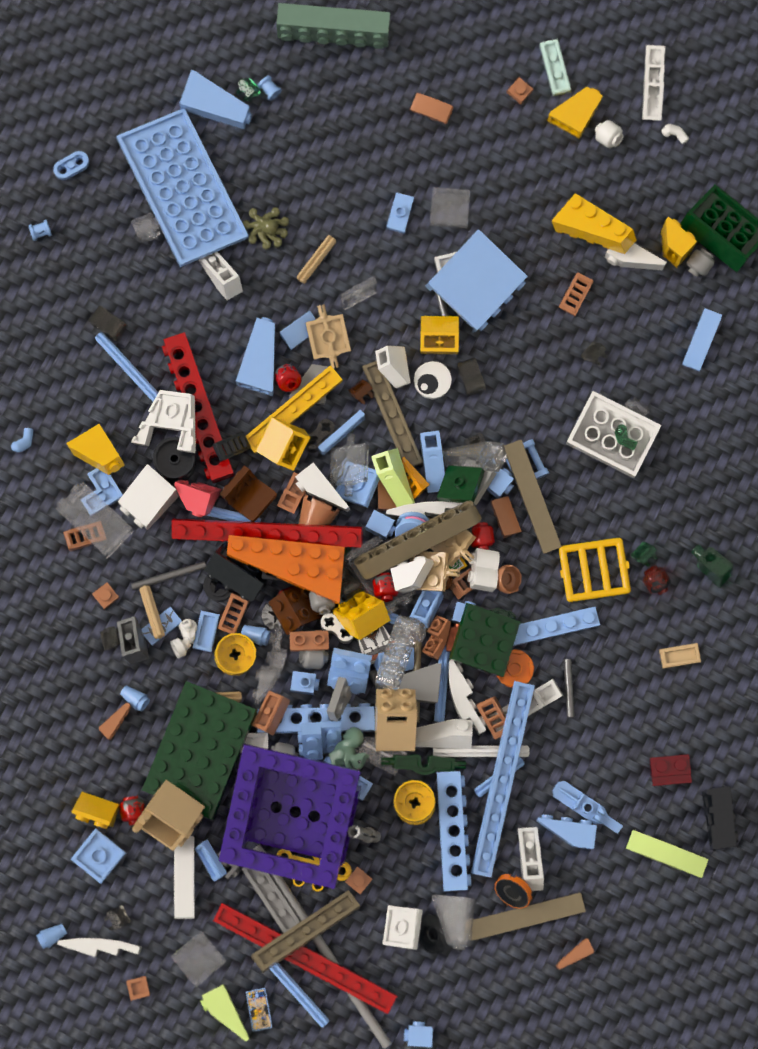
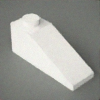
(635, 258)
(222, 275)
(318, 486)
(446, 734)
(531, 858)

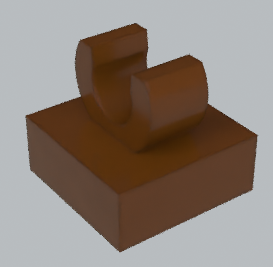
(361, 389)

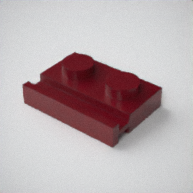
(670, 770)

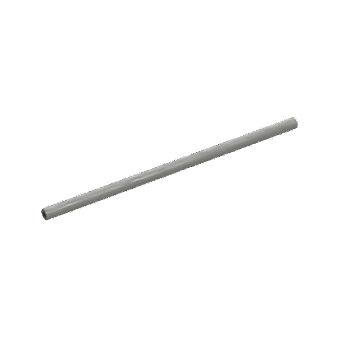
(326, 952)

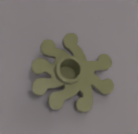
(266, 227)

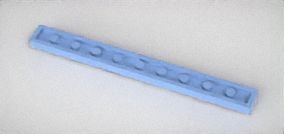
(502, 779)

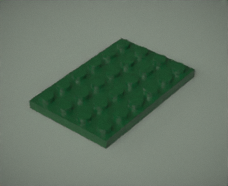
(201, 746)

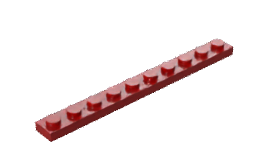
(220, 530)
(308, 960)

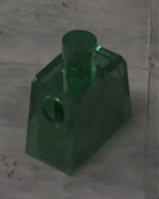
(717, 570)

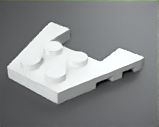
(171, 412)

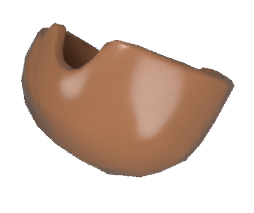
(508, 579)

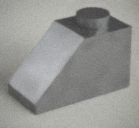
(132, 641)

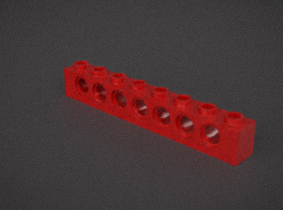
(180, 344)

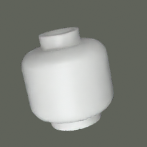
(608, 134)

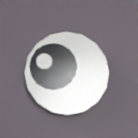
(432, 380)

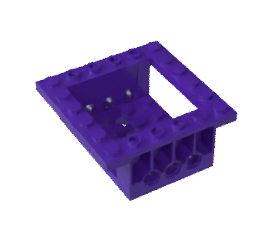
(291, 781)

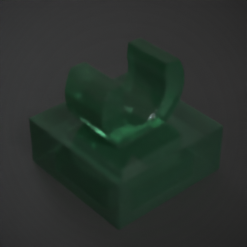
(249, 88)
(643, 553)

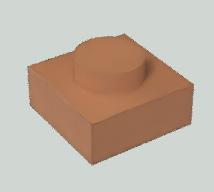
(520, 90)
(105, 595)
(358, 880)
(138, 988)

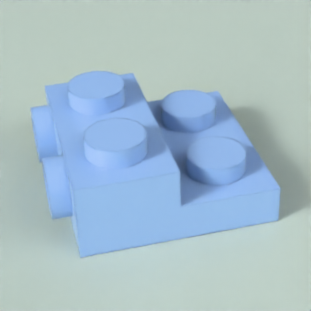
(353, 667)
(318, 738)

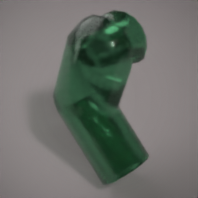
(622, 437)

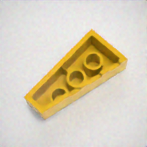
(588, 222)

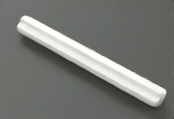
(476, 751)

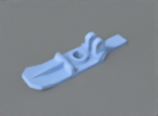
(577, 800)

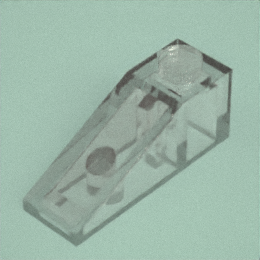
(481, 455)

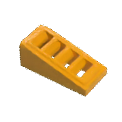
(419, 483)

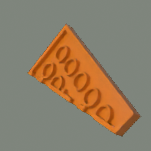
(300, 564)

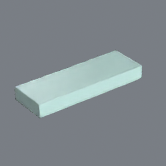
(555, 67)

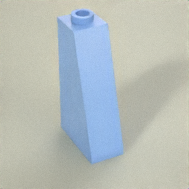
(212, 102)
(259, 359)

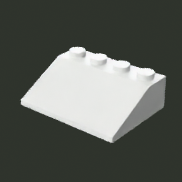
(596, 434)

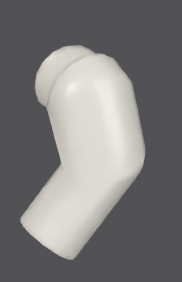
(677, 131)

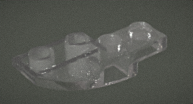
(269, 675)

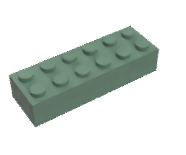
(333, 25)

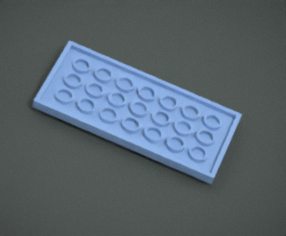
(182, 187)

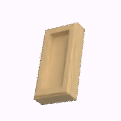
(680, 655)

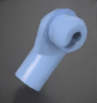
(23, 443)

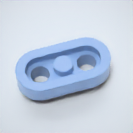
(70, 164)

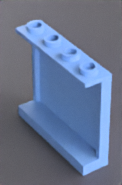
(477, 281)

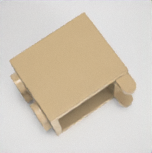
(395, 734)
(170, 816)

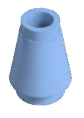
(257, 634)
(135, 698)
(51, 935)

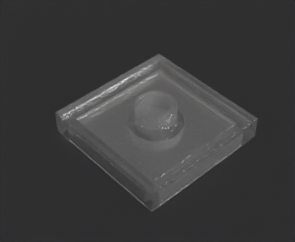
(450, 207)
(358, 293)
(198, 959)

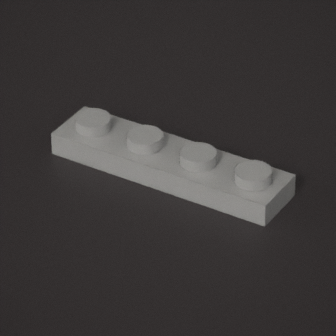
(272, 898)

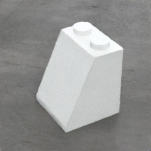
(147, 498)

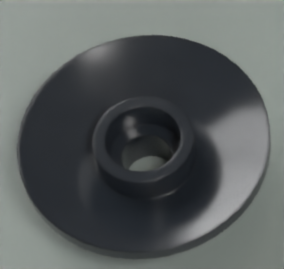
(436, 941)

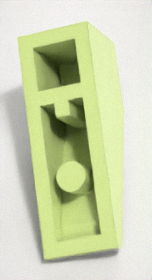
(222, 1008)

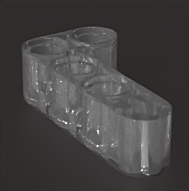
(398, 650)

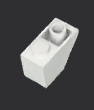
(393, 365)
(412, 574)

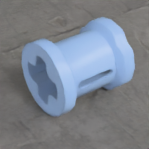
(269, 87)
(40, 230)

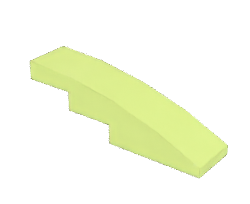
(667, 854)

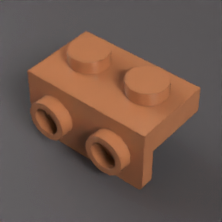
(309, 640)

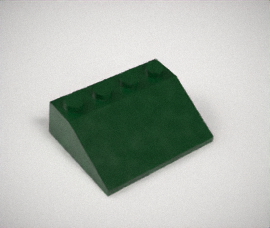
(723, 227)

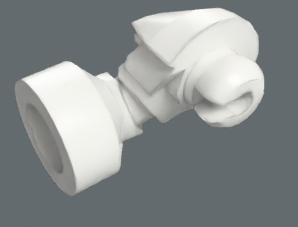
(188, 631)

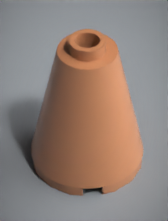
(317, 512)

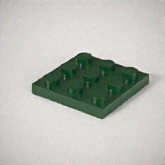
(484, 640)

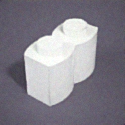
(484, 570)

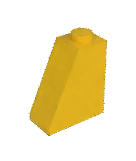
(576, 112)
(96, 450)

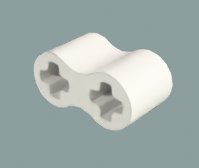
(336, 629)

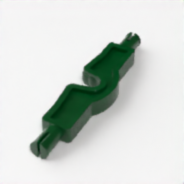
(433, 763)

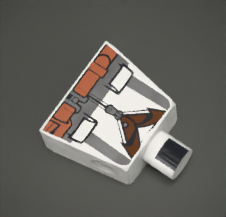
(374, 643)

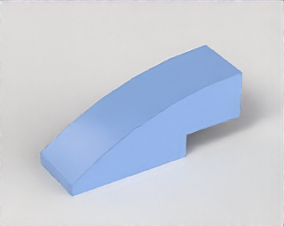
(702, 339)

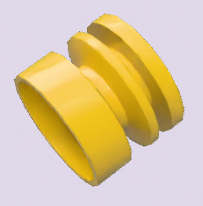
(241, 645)
(408, 793)

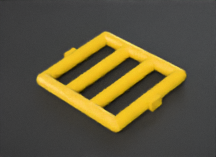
(600, 545)

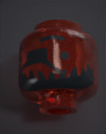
(656, 580)

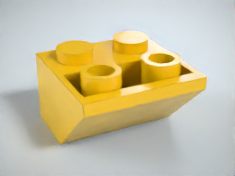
(676, 242)
(439, 335)
(282, 443)
(362, 614)
(96, 809)

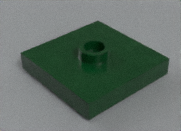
(460, 484)

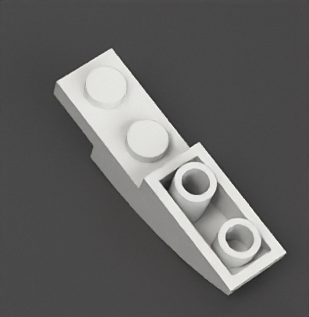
(459, 690)

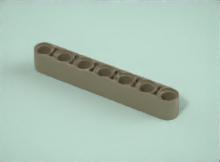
(417, 540)

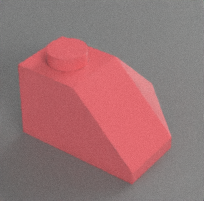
(197, 497)

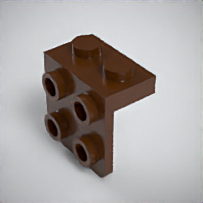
(248, 494)
(293, 609)

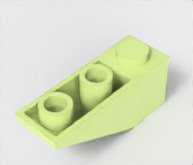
(393, 476)

